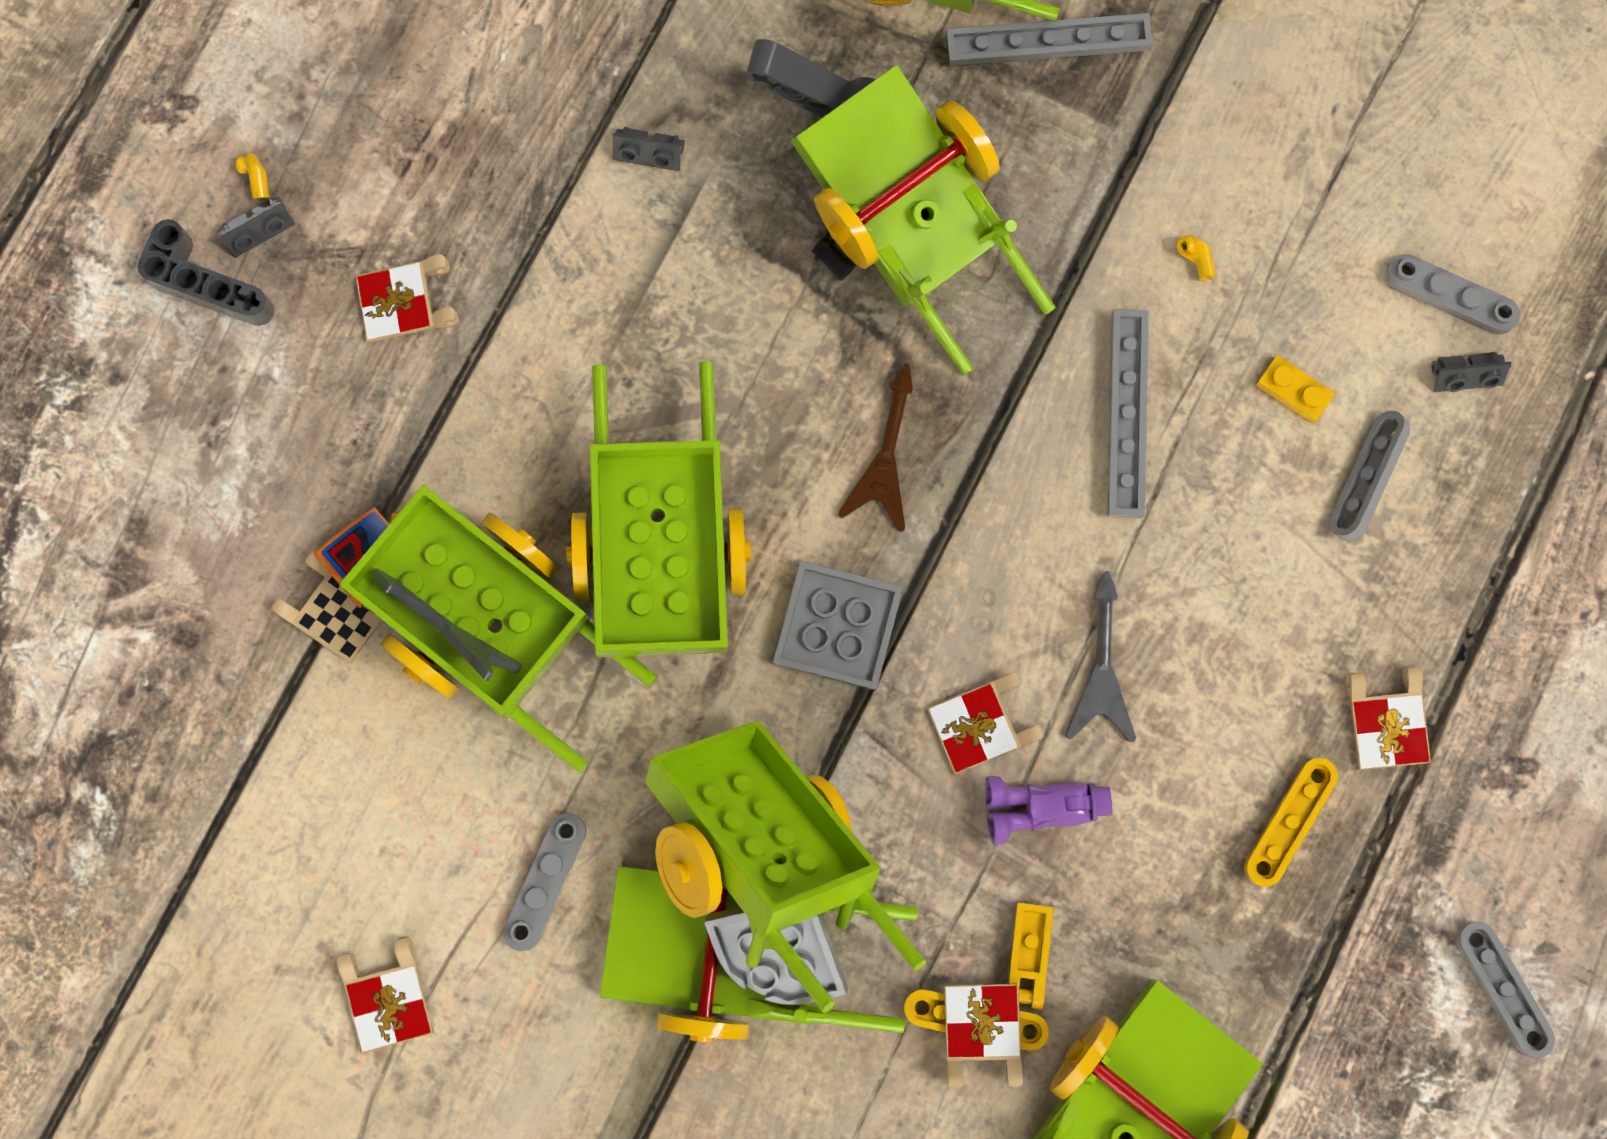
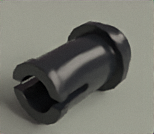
(833, 258)

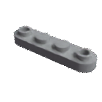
(1452, 294)
(1369, 476)
(545, 882)
(1505, 989)

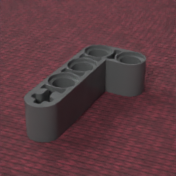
(799, 78)
(208, 282)

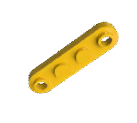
(1291, 822)
(935, 1018)

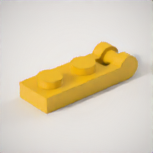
(1031, 951)

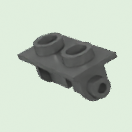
(636, 148)
(246, 233)
(1484, 371)

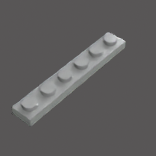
(1049, 39)
(1128, 414)

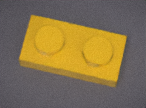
(1295, 389)

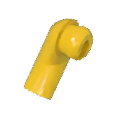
(257, 174)
(1198, 253)

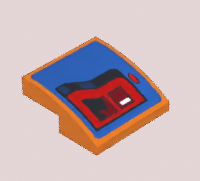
(350, 544)

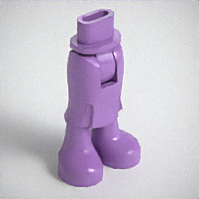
(1045, 806)

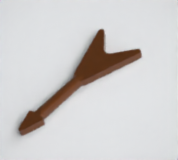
(881, 478)

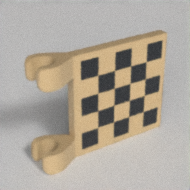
(331, 616)

